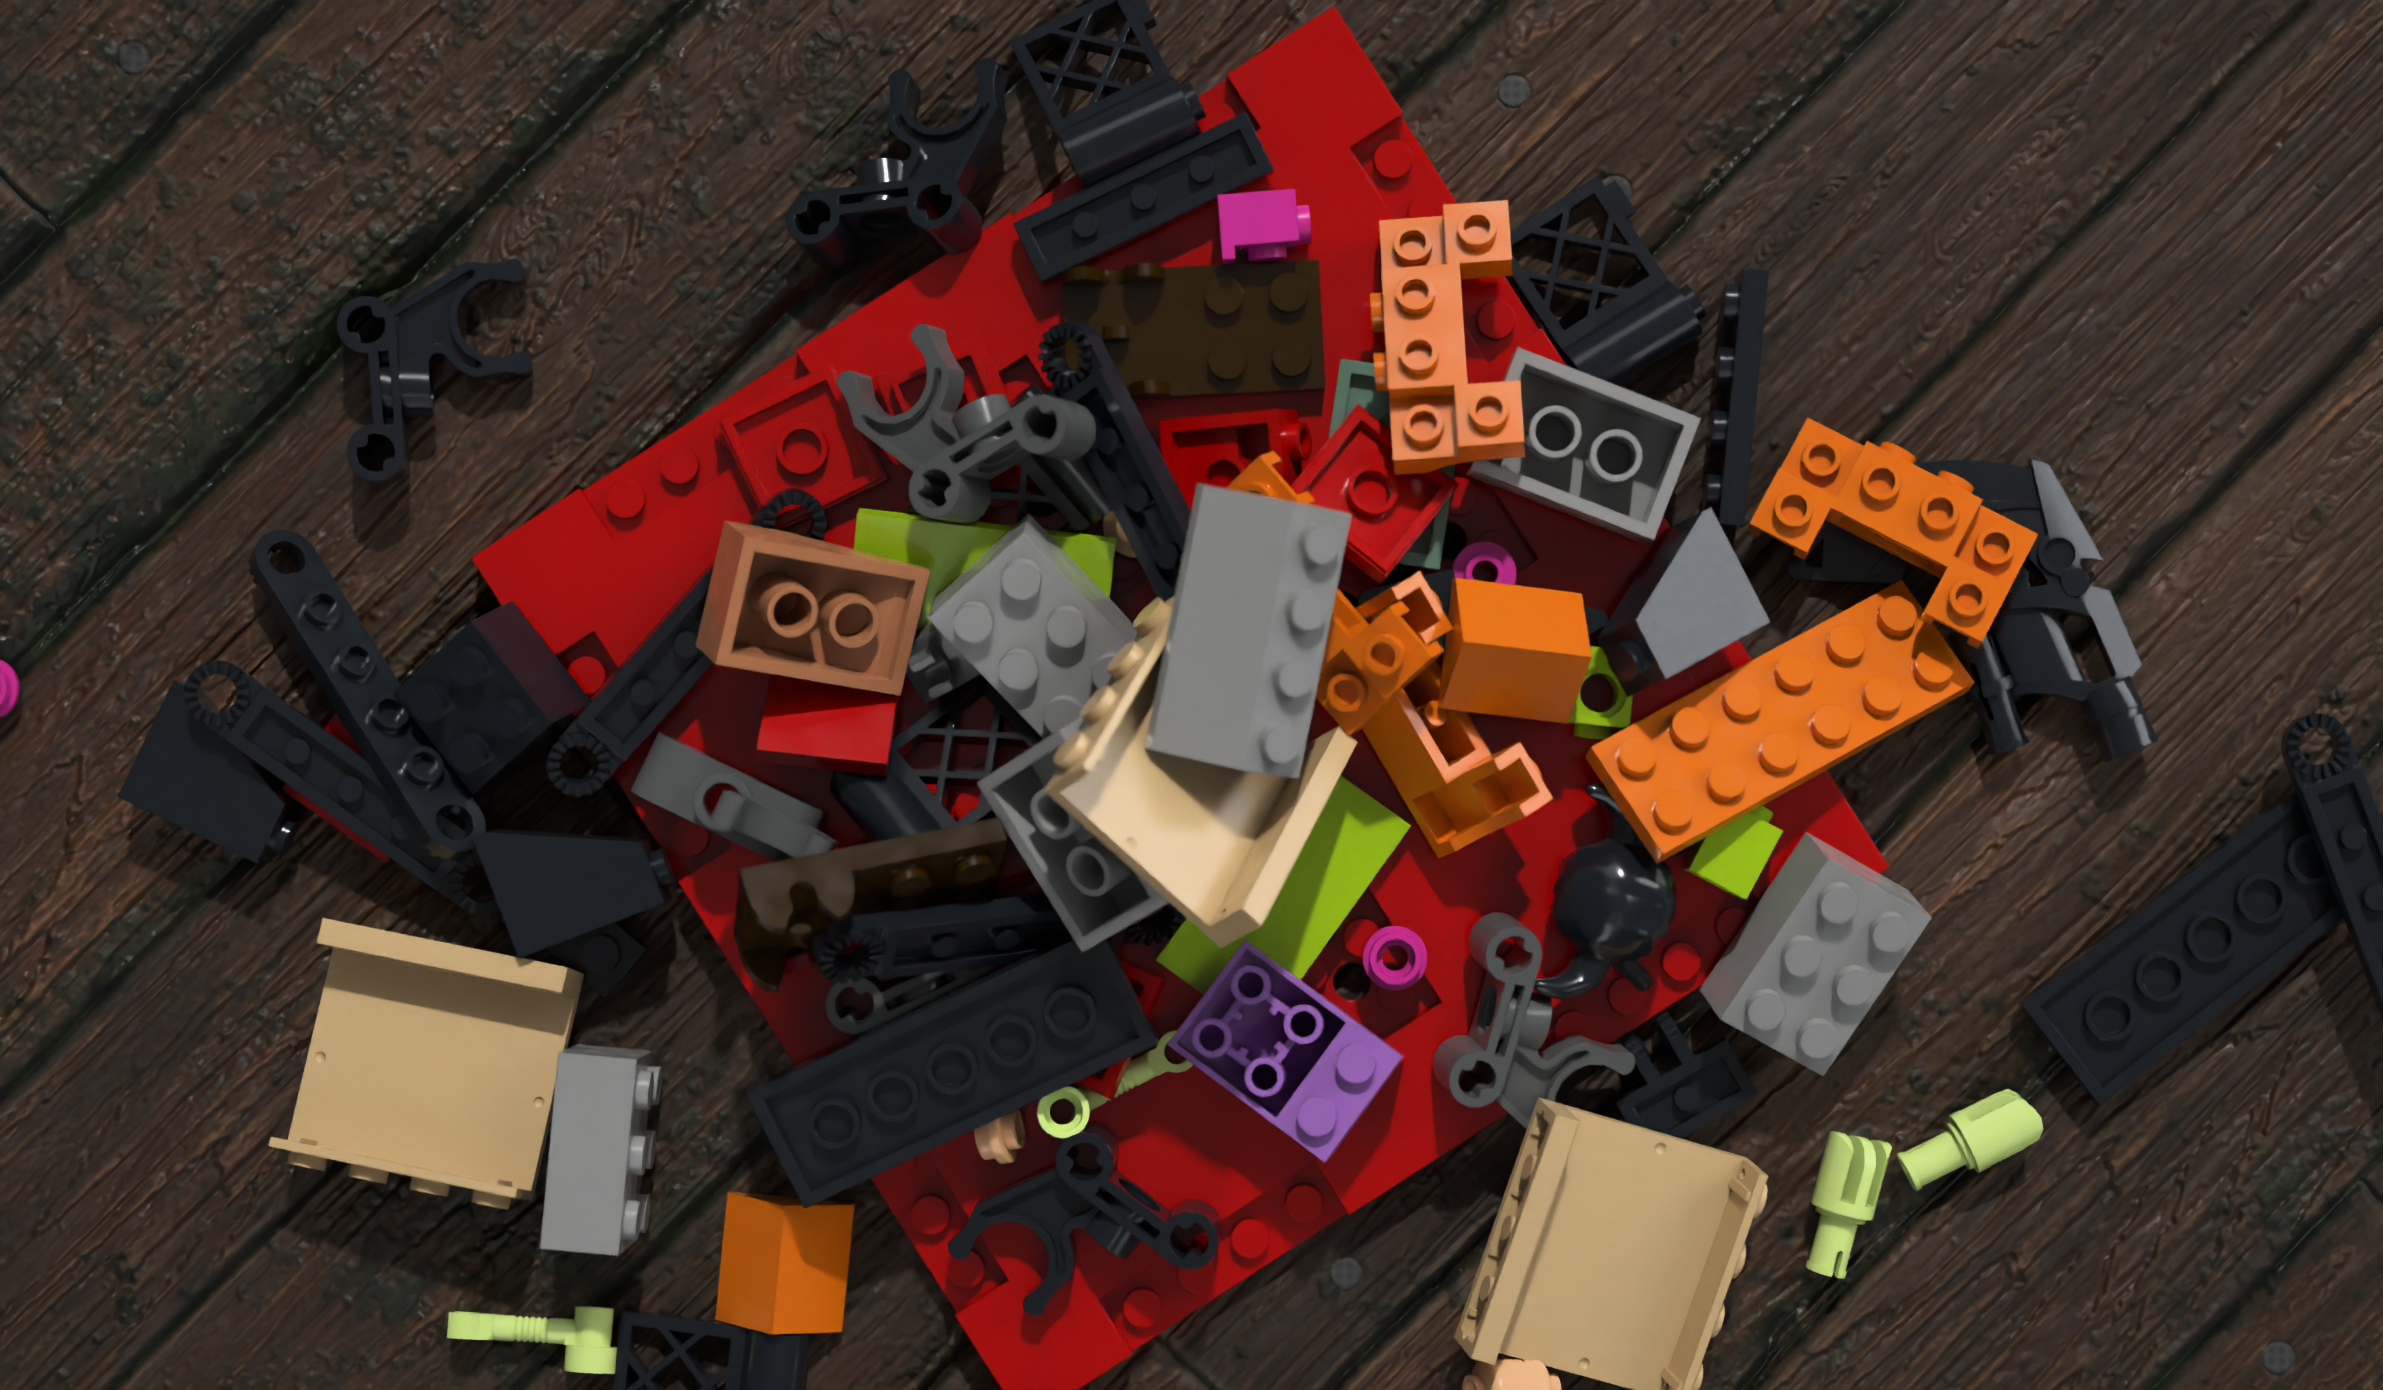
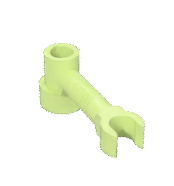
(1083, 1100)
(585, 1336)

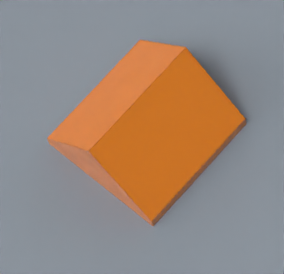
(1514, 651)
(784, 1264)

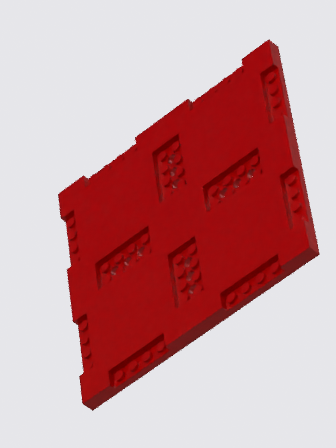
(628, 547)

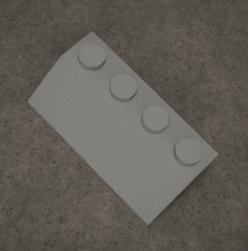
(1248, 631)

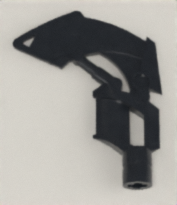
(2027, 619)

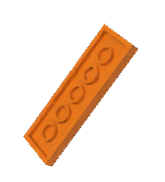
(1778, 721)

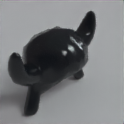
(1610, 906)

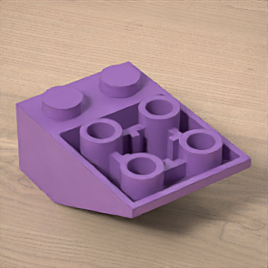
(1286, 1051)

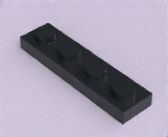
(1143, 197)
(1738, 372)

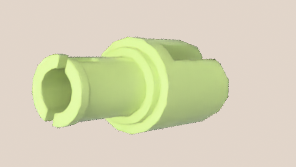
(1974, 1138)
(1845, 1197)

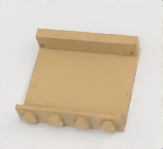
(1190, 828)
(432, 1064)
(1612, 1251)

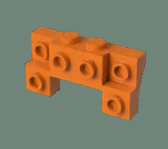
(1432, 408)
(1902, 511)
(1361, 661)
(1437, 753)

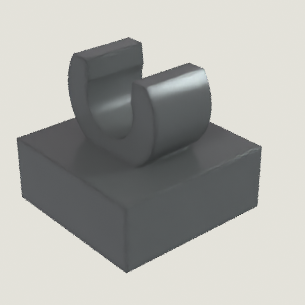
(936, 664)

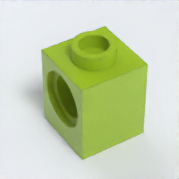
(1617, 716)
(1735, 853)

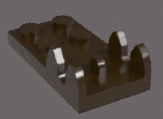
(1203, 326)
(796, 897)

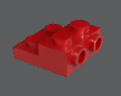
(1222, 446)

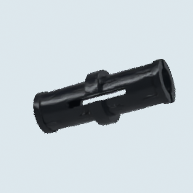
(1990, 694)

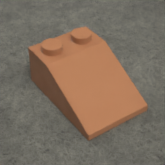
(810, 609)

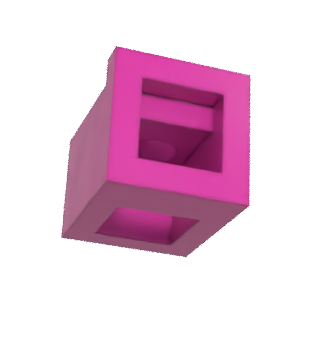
(1261, 225)

